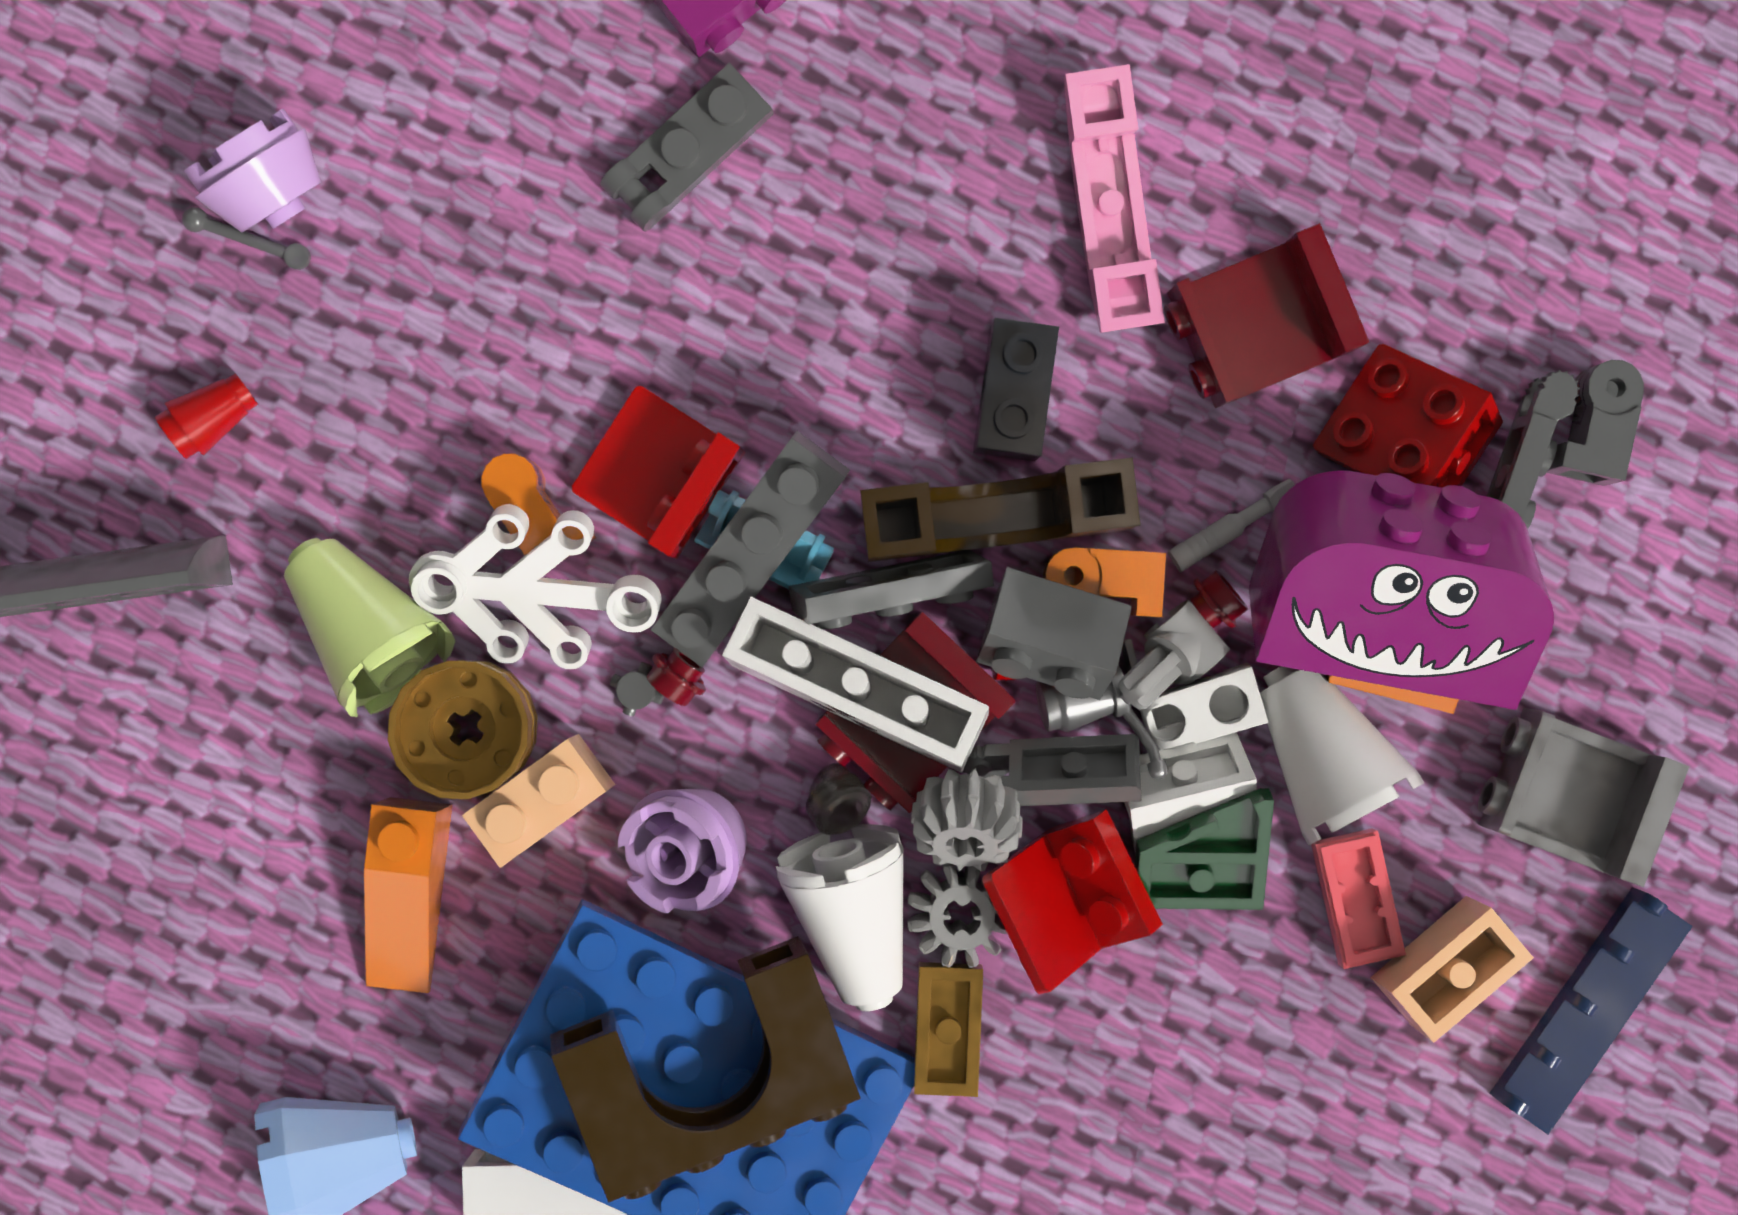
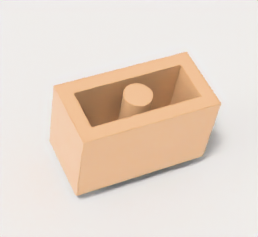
(538, 800)
(1452, 967)

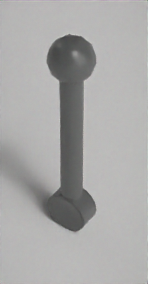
(294, 255)

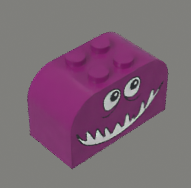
(1401, 588)

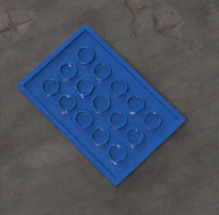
(691, 1046)

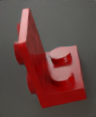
(1410, 422)
(657, 471)
(1070, 898)

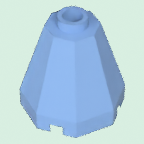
(329, 1153)

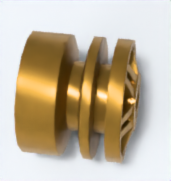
(425, 728)

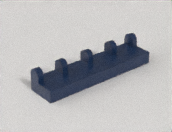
(1591, 1009)

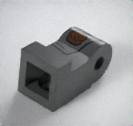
(1602, 425)

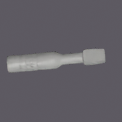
(1225, 529)

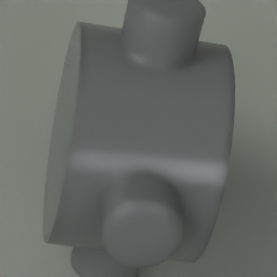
(635, 690)

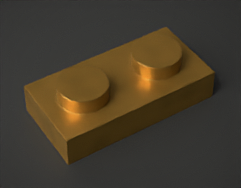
(948, 1029)

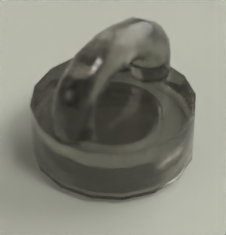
(837, 800)

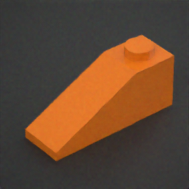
(404, 891)

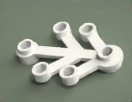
(526, 592)

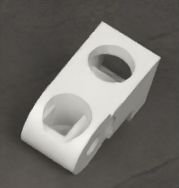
(1206, 709)

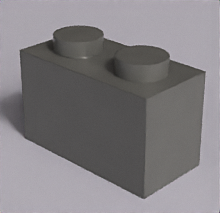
(1054, 635)

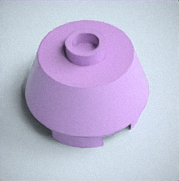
(258, 174)
(683, 849)

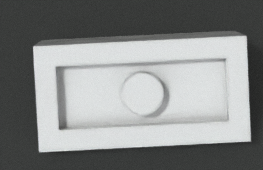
(1196, 781)

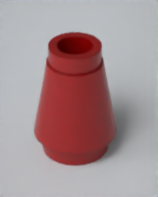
(205, 415)

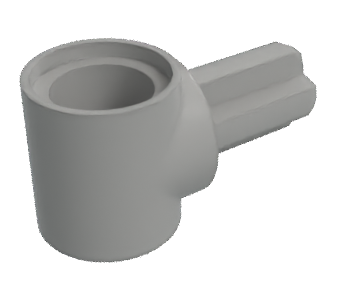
(1174, 653)

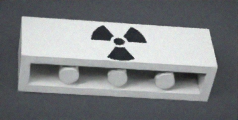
(856, 684)

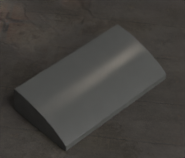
(114, 575)

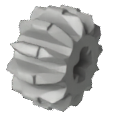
(966, 820)
(957, 935)

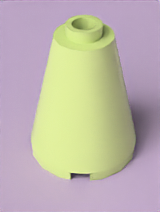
(361, 625)

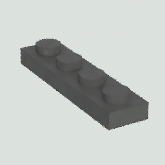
(750, 548)

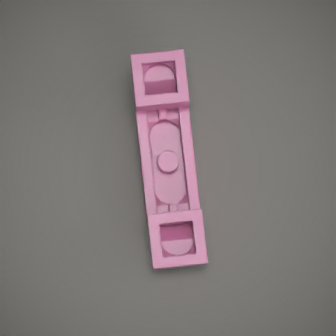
(1111, 198)

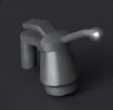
(1071, 713)

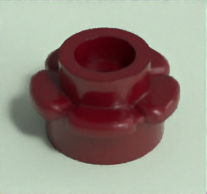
(1218, 600)
(676, 677)

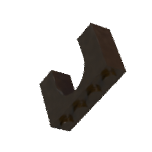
(1039, 508)
(644, 1140)

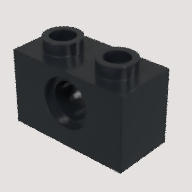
(1016, 389)

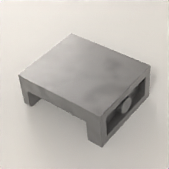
(1581, 795)

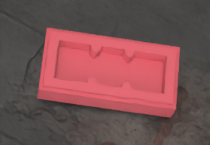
(1358, 898)

